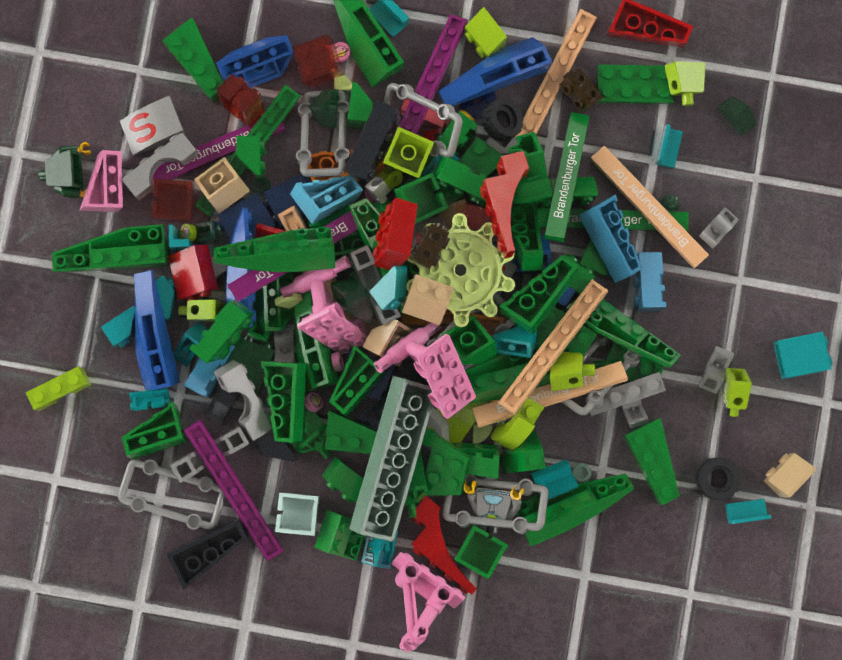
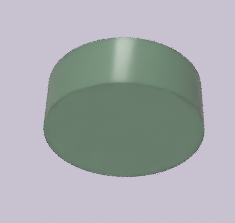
(581, 472)

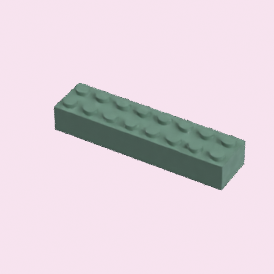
(392, 460)

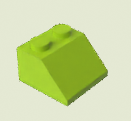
(485, 34)
(408, 152)

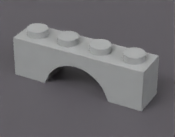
(141, 178)
(369, 276)
(630, 392)
(253, 420)
(193, 463)

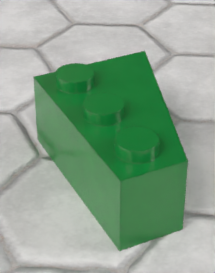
(223, 332)
(355, 383)
(156, 434)
(348, 434)

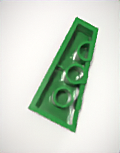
(195, 58)
(467, 132)
(479, 158)
(527, 237)
(286, 398)
(653, 458)

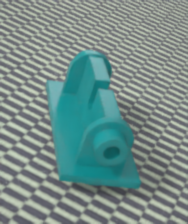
(153, 398)

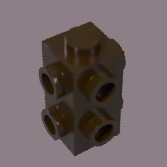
(580, 90)
(433, 240)

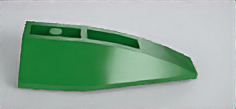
(574, 506)

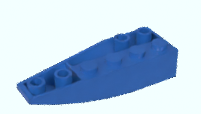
(152, 336)

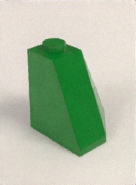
(525, 457)

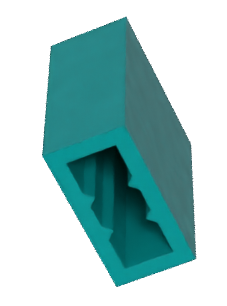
(802, 355)

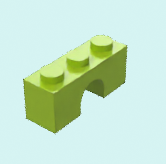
(65, 384)

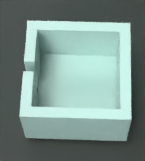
(298, 515)

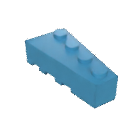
(611, 239)

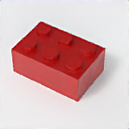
(395, 234)

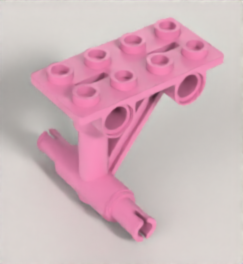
(328, 319)
(437, 364)
(433, 588)

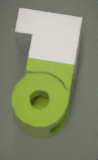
(384, 183)

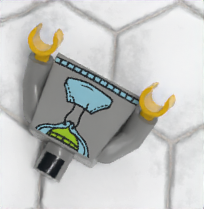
(493, 503)

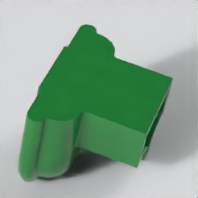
(536, 183)

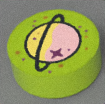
(188, 231)

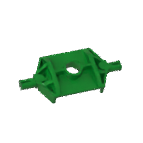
(644, 368)
(313, 435)
(417, 487)

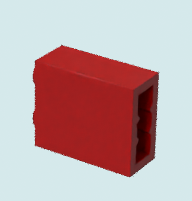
(193, 273)

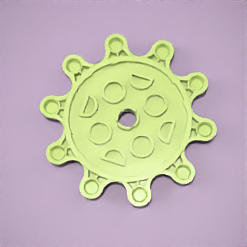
(482, 266)

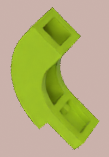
(519, 427)

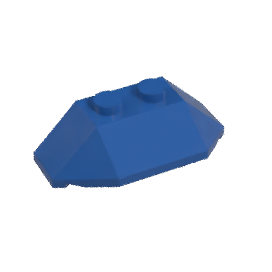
(258, 60)

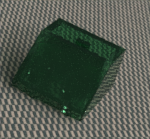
(353, 298)

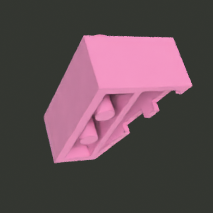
(105, 184)

